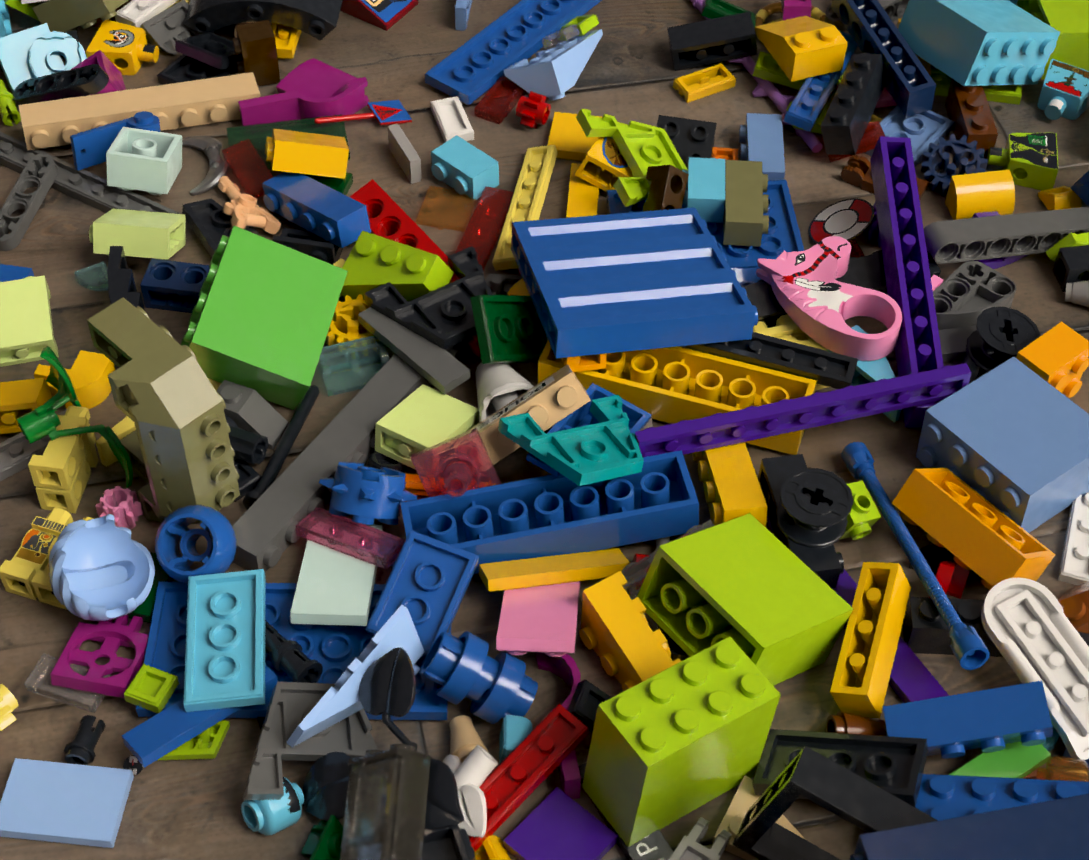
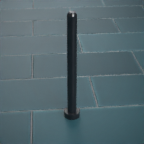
(284, 446)

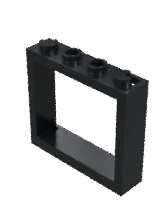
(832, 789)

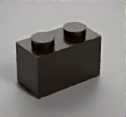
(257, 52)

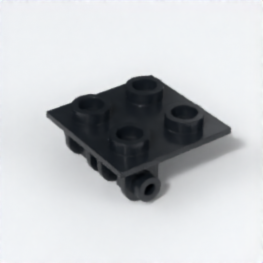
(689, 136)

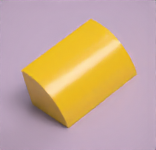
(981, 193)

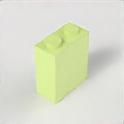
(139, 232)

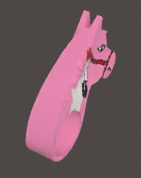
(821, 304)

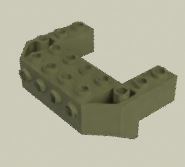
(177, 414)

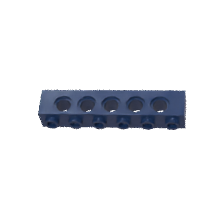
(877, 34)

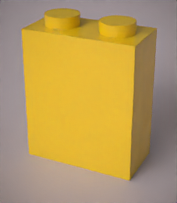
(307, 153)

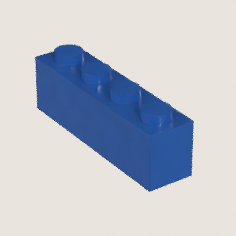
(316, 208)
(974, 720)

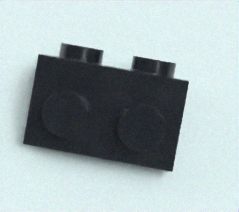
(309, 244)

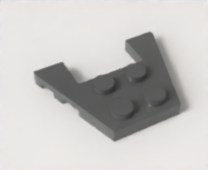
(286, 710)

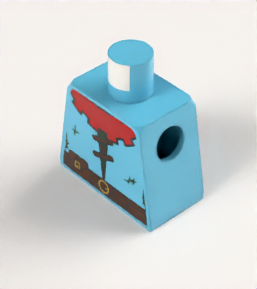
(1064, 91)

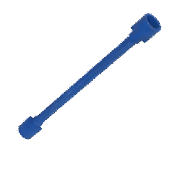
(966, 643)

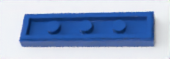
(176, 726)

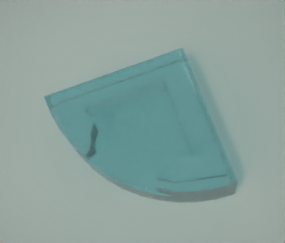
(93, 277)

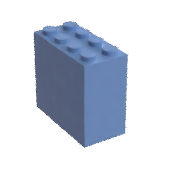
(1011, 443)

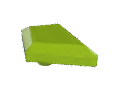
(201, 746)

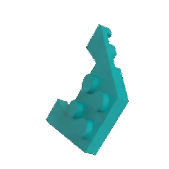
(584, 452)

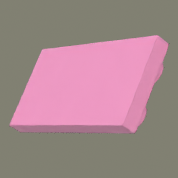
(539, 620)

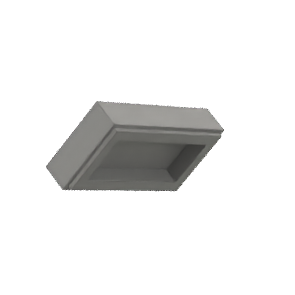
(404, 153)

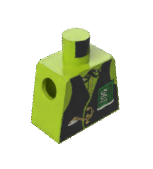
(1030, 159)

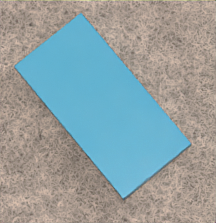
(225, 640)

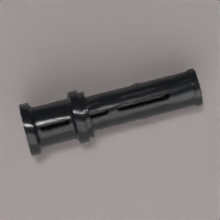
(288, 657)

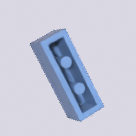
(764, 143)

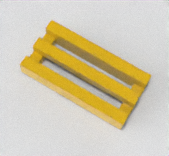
(704, 82)

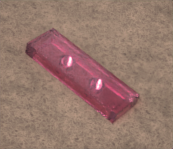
(350, 537)

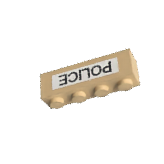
(545, 403)

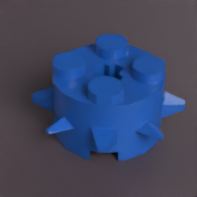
(367, 493)

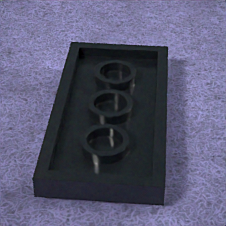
(885, 761)

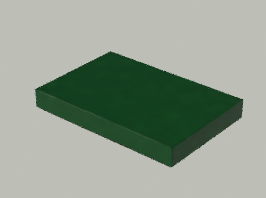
(508, 329)

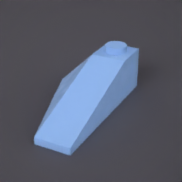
(556, 68)
(344, 697)

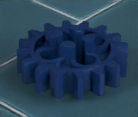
(938, 159)

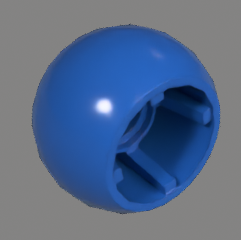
(216, 530)

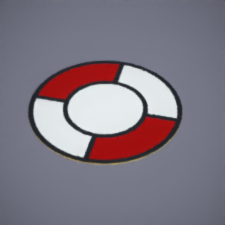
(842, 219)

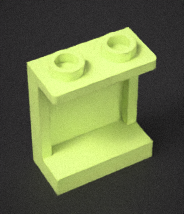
(25, 320)
(422, 422)

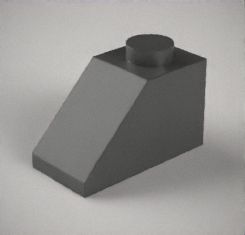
(252, 412)

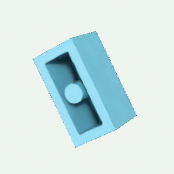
(464, 167)
(706, 188)

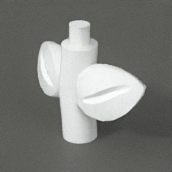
(469, 778)

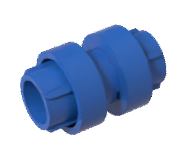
(465, 670)

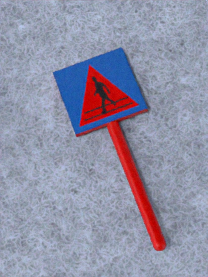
(384, 111)

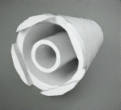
(497, 387)

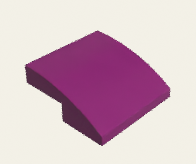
(315, 80)

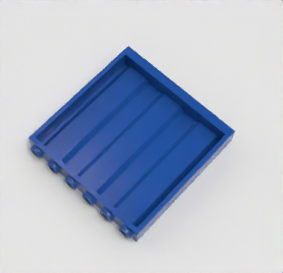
(630, 282)

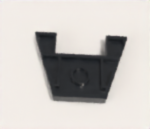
(440, 315)

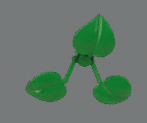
(43, 419)

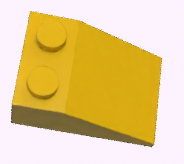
(804, 46)

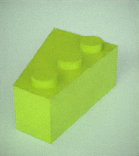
(382, 260)

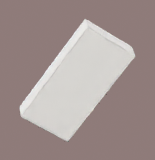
(452, 119)

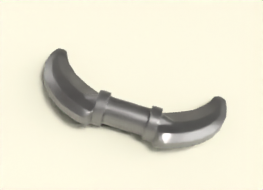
(217, 166)

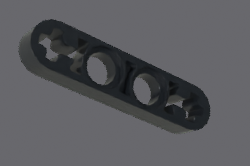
(62, 85)

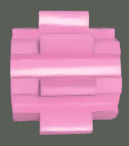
(121, 504)

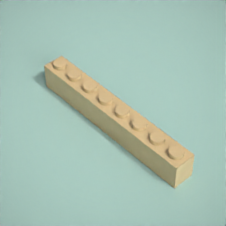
(174, 104)

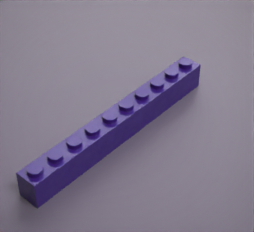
(906, 262)

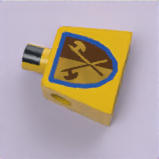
(603, 164)

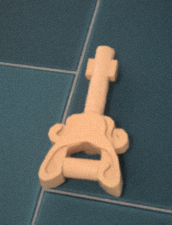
(245, 209)

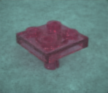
(455, 466)

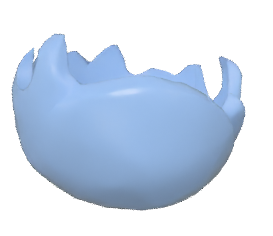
(100, 569)

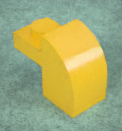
(88, 377)

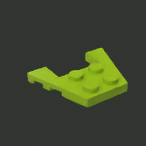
(639, 145)

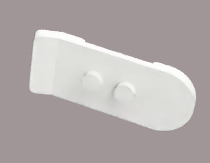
(1044, 647)

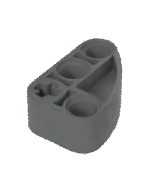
(969, 292)

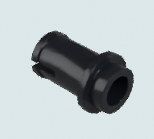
(85, 740)

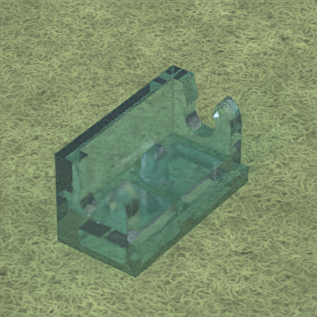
(351, 364)

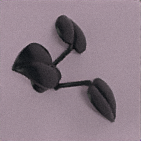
(387, 690)

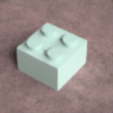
(144, 160)

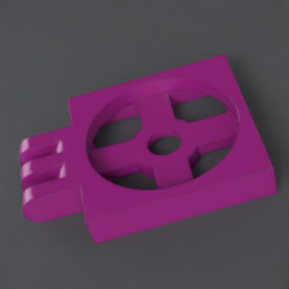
(112, 637)

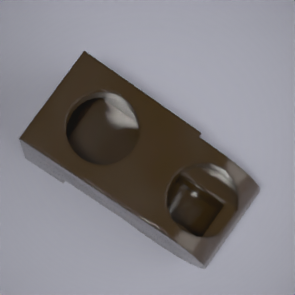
(666, 188)

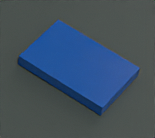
(429, 582)

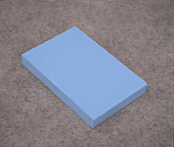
(64, 802)

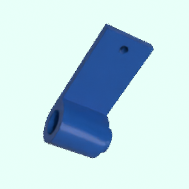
(91, 146)

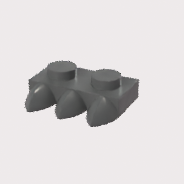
(167, 27)

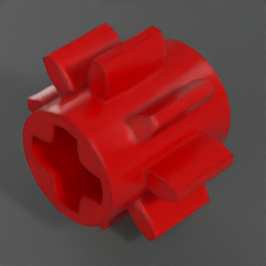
(533, 110)

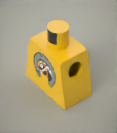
(123, 46)

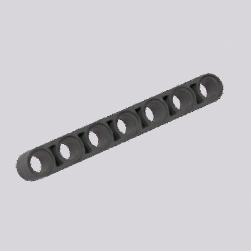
(1002, 234)

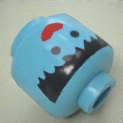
(274, 815)

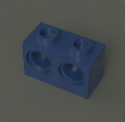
(172, 285)

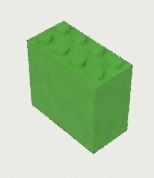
(263, 316)

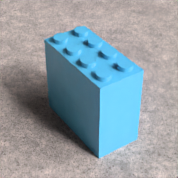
(979, 40)

